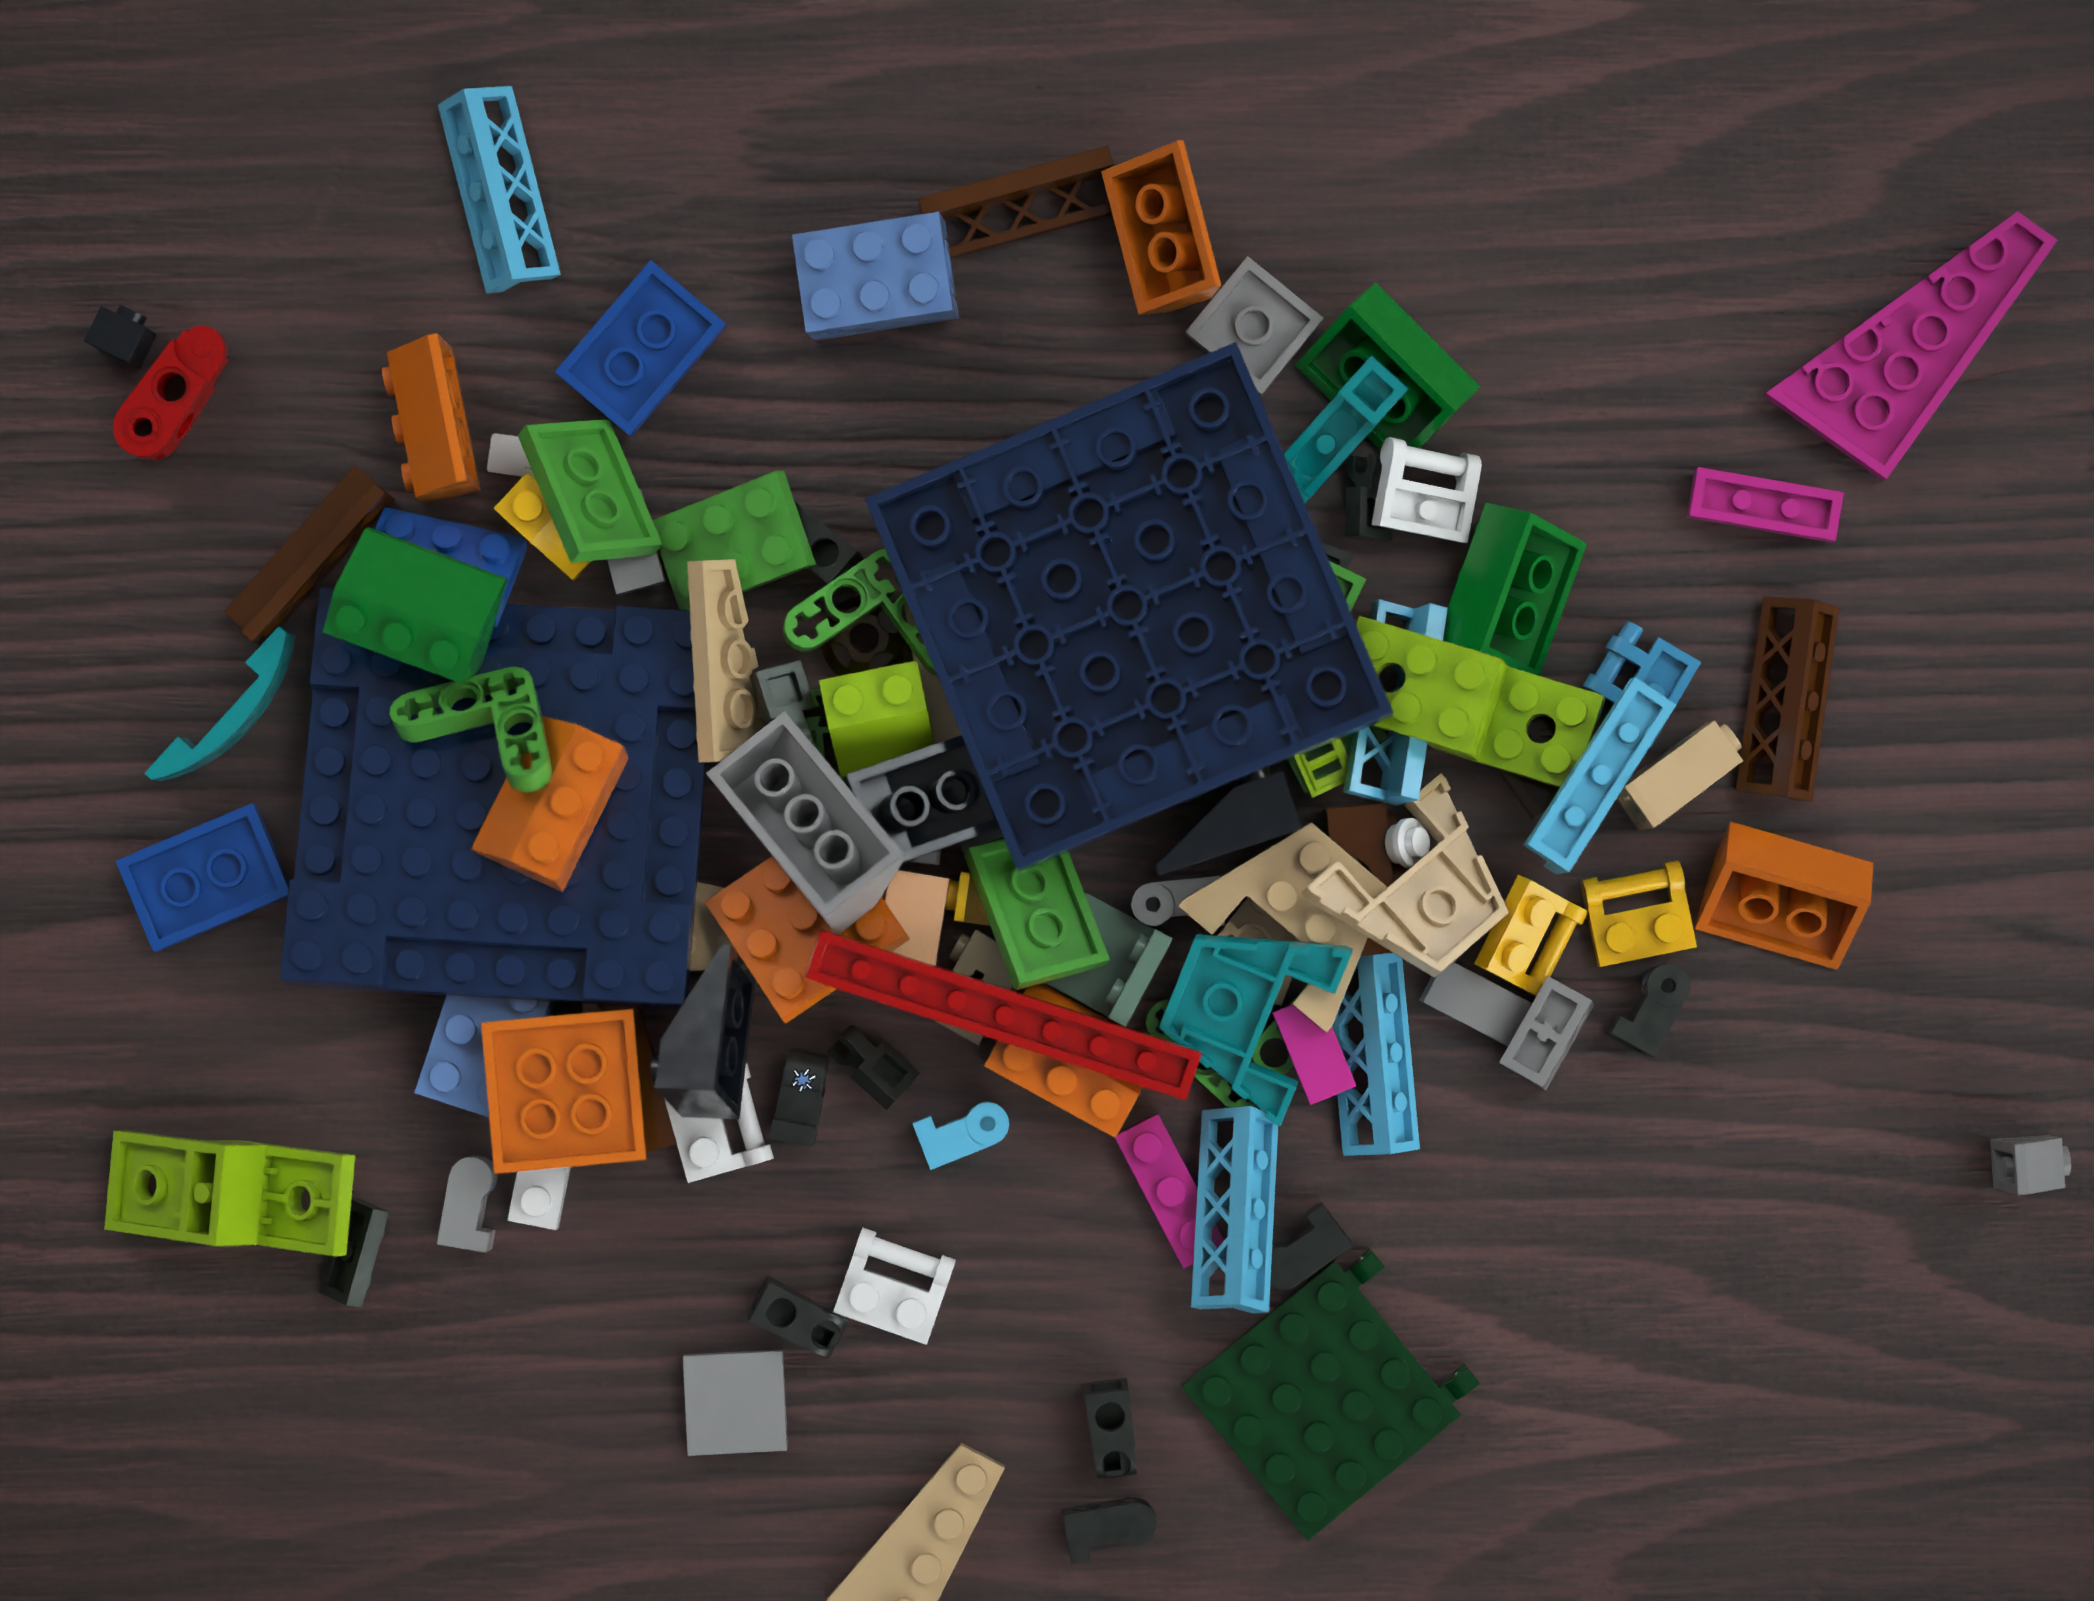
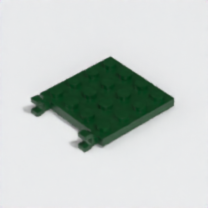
(1324, 1397)

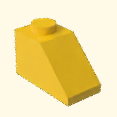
(530, 516)

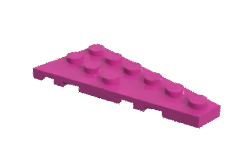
(1897, 367)

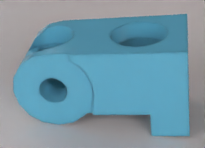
(979, 1129)

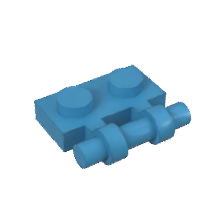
(1661, 668)

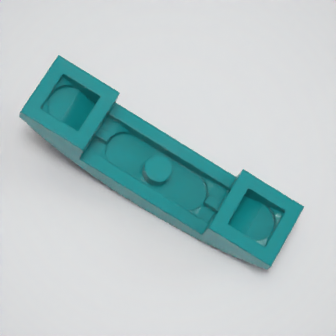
(1343, 425)
(271, 664)

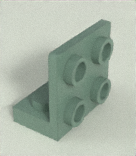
(1134, 957)

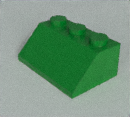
(1383, 329)
(1513, 587)
(416, 606)

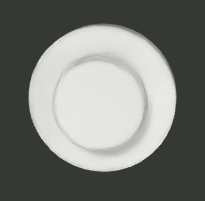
(1407, 842)

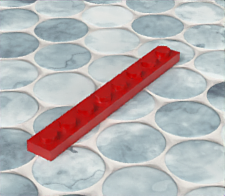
(1002, 1014)

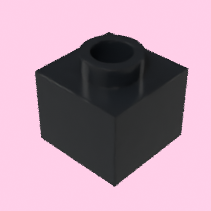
(121, 335)

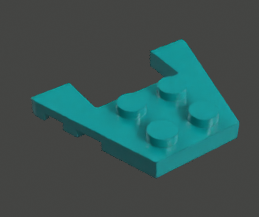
(1227, 1001)

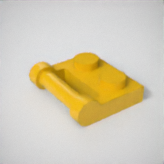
(1642, 930)
(1518, 934)

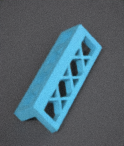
(488, 187)
(1404, 755)
(1599, 775)
(1384, 1057)
(1245, 1207)

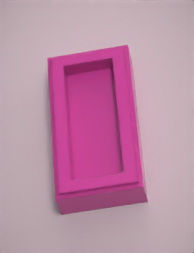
(1314, 1055)

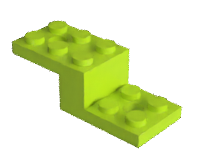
(1480, 705)
(229, 1192)

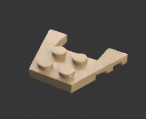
(1275, 884)
(1434, 905)

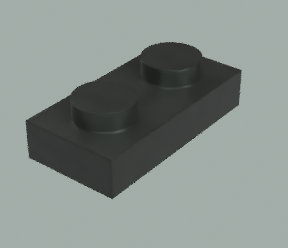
(350, 1276)

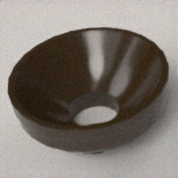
(845, 660)

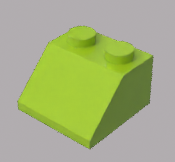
(876, 715)

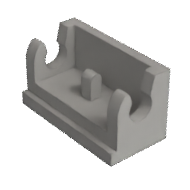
(1547, 1033)

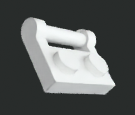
(1421, 506)
(706, 1145)
(890, 1302)

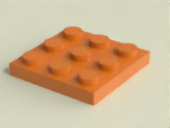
(777, 931)
(563, 1091)

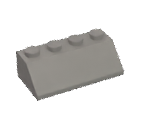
(809, 822)

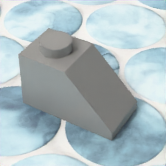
(2029, 1164)

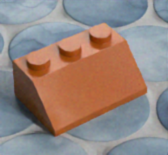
(1162, 230)
(431, 420)
(549, 828)
(1785, 895)
(1080, 1091)

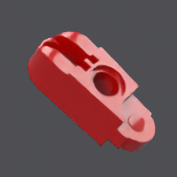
(199, 359)

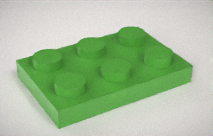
(589, 490)
(746, 523)
(1036, 915)

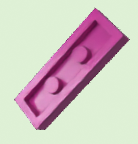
(1765, 504)
(1165, 1184)

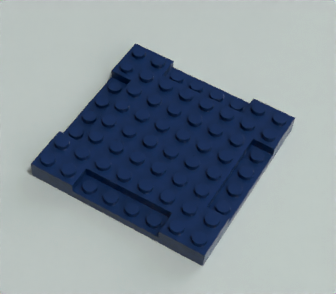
(1128, 607)
(389, 824)

